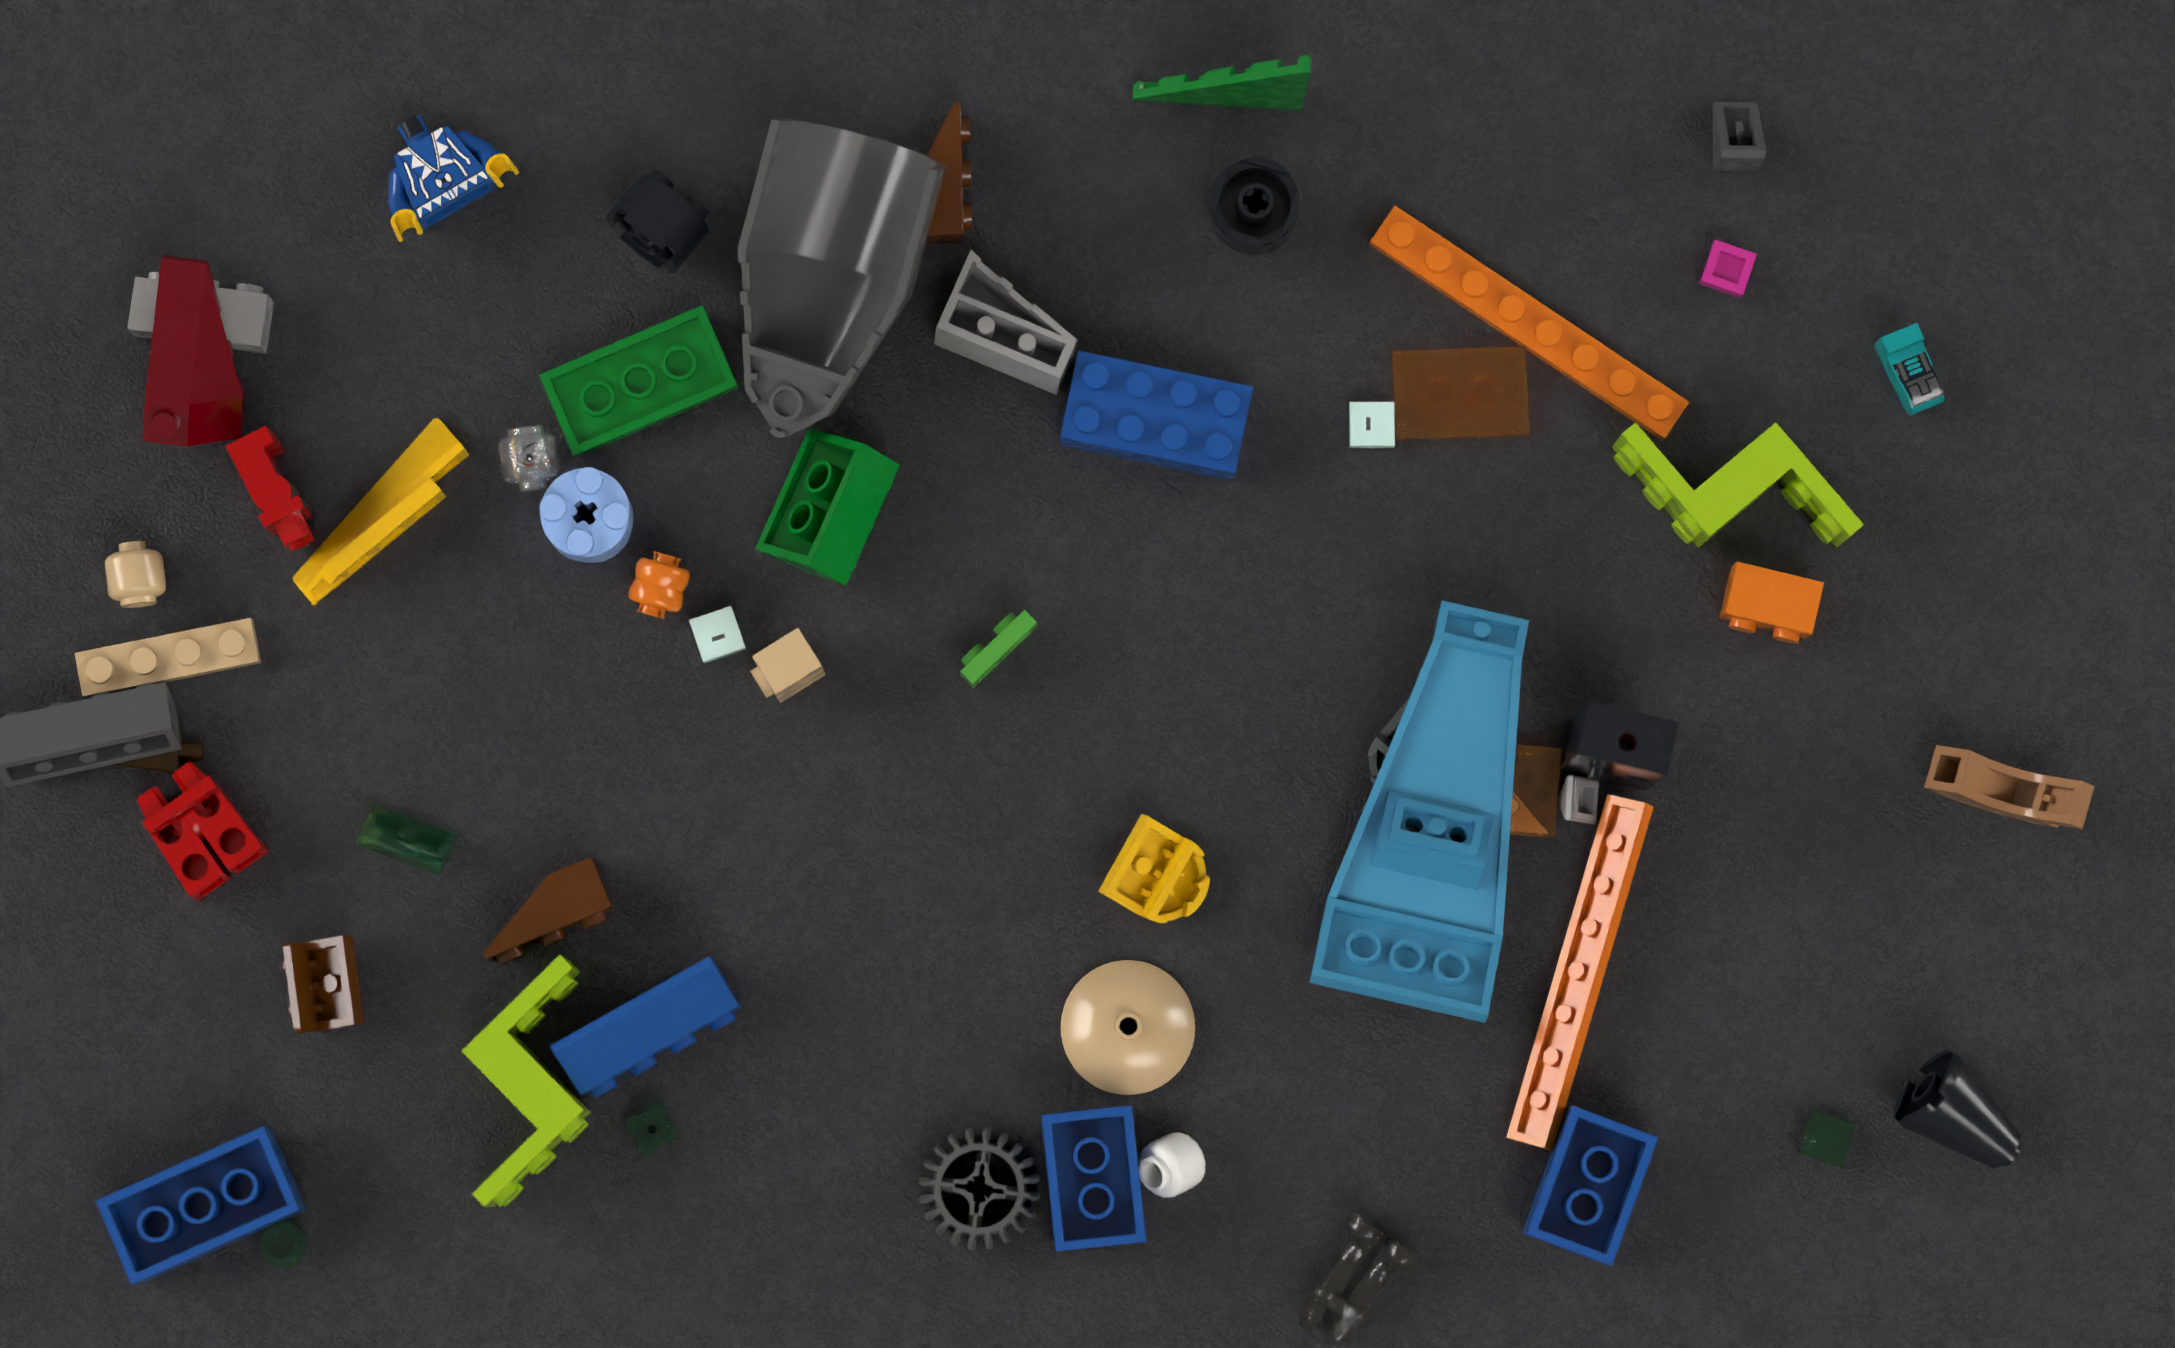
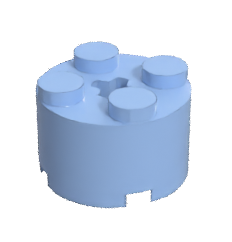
(592, 490)

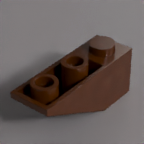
(951, 214)
(559, 903)

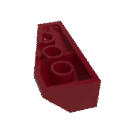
(191, 370)

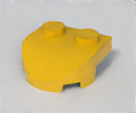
(1157, 873)

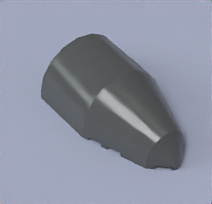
(827, 262)

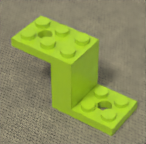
(1736, 486)
(528, 1083)

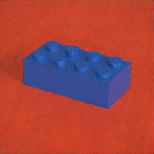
(1155, 415)
(201, 1205)

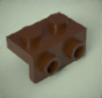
(322, 984)

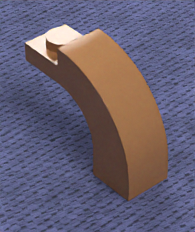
(2008, 790)

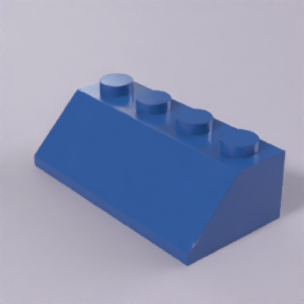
(646, 1027)

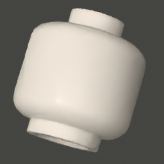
(1171, 1165)

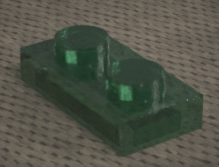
(406, 839)

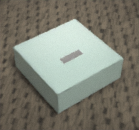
(1371, 425)
(717, 634)

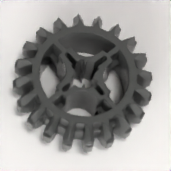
(940, 1183)

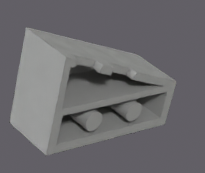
(1003, 330)

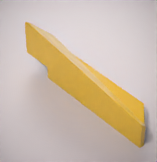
(385, 512)

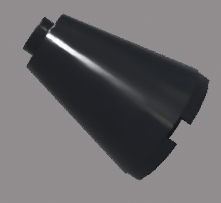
(1958, 1113)

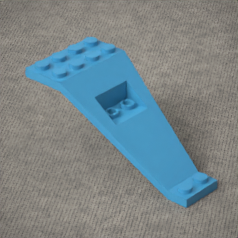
(1416, 910)

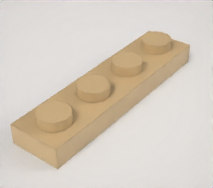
(168, 657)

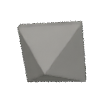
(1579, 799)

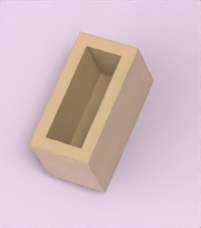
(786, 666)

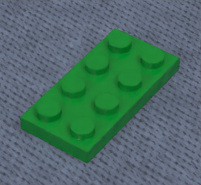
(638, 381)

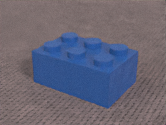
(1093, 1178)
(1589, 1185)

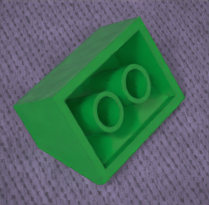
(827, 506)

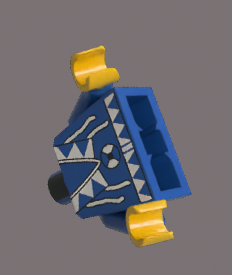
(440, 174)

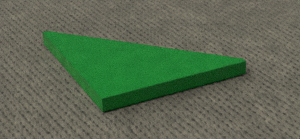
(1259, 86)

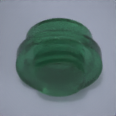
(282, 1245)

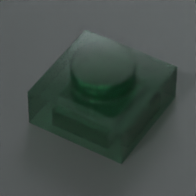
(1826, 1139)

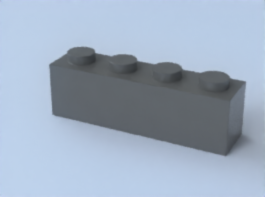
(88, 734)

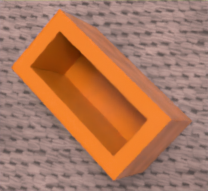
(1771, 602)

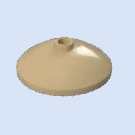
(1122, 1061)

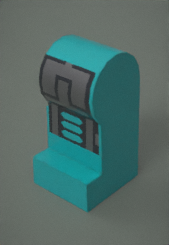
(1910, 369)

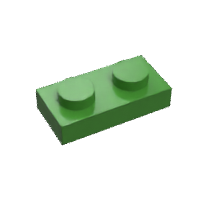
(983, 660)

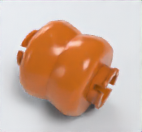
(659, 585)

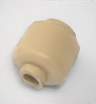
(135, 575)

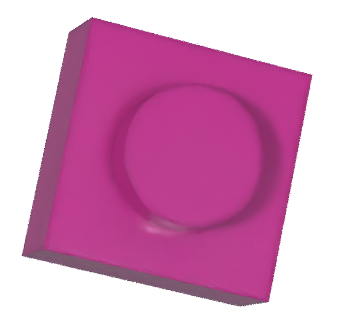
(1727, 268)

